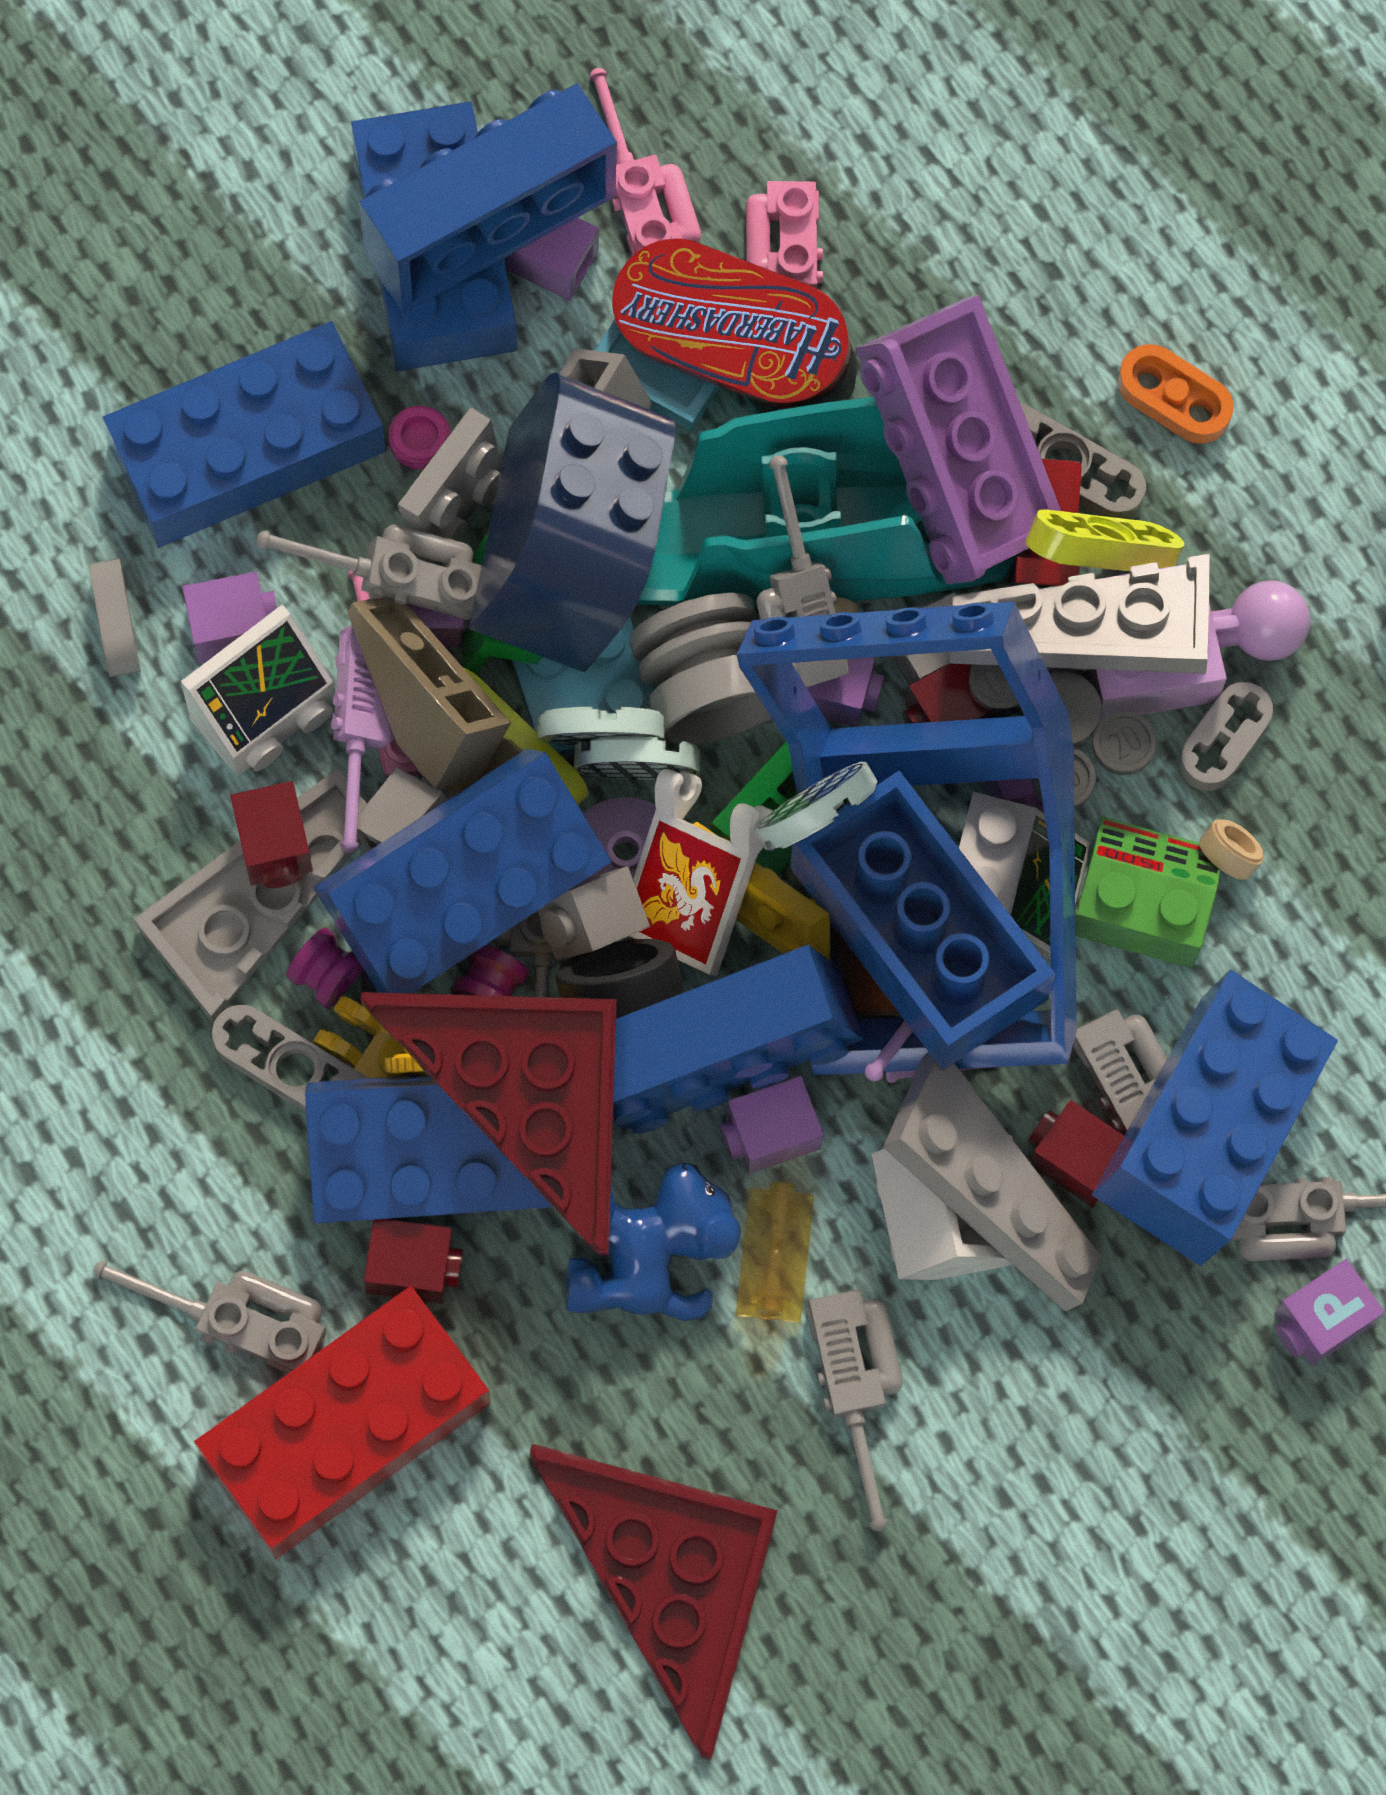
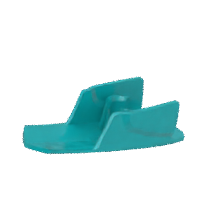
(850, 501)

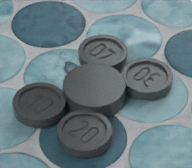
(1120, 741)

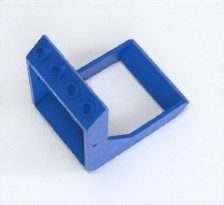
(938, 754)

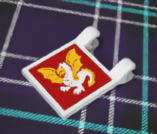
(691, 877)

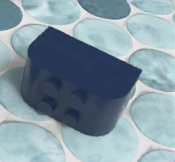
(573, 522)

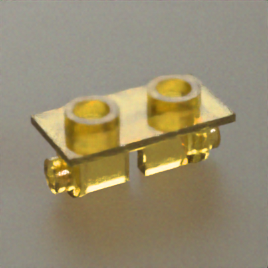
(775, 1253)

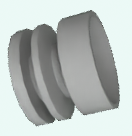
(696, 670)

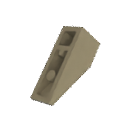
(427, 696)

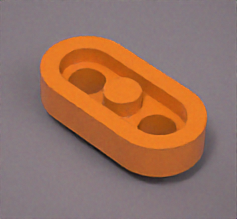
(1179, 390)

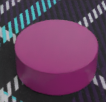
(417, 435)

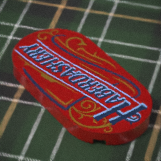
(731, 323)

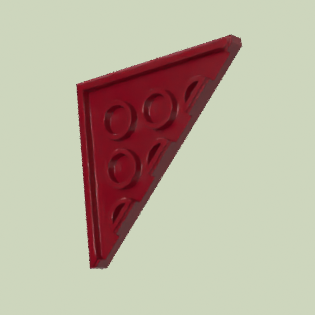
(532, 1082)
(675, 1569)

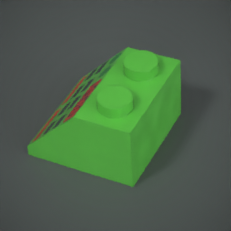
(1147, 893)

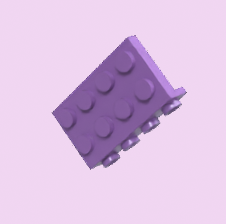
(958, 437)

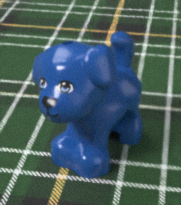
(686, 1220)

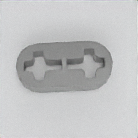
(114, 617)
(1214, 728)

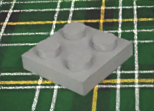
(455, 481)

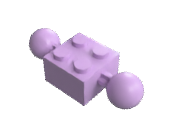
(1265, 622)

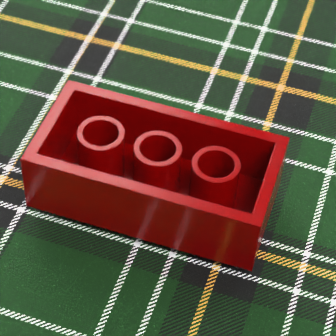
(343, 1422)

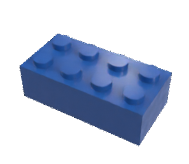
(488, 196)
(476, 313)
(245, 434)
(462, 874)
(922, 921)
(730, 1036)
(1215, 1118)
(403, 1153)

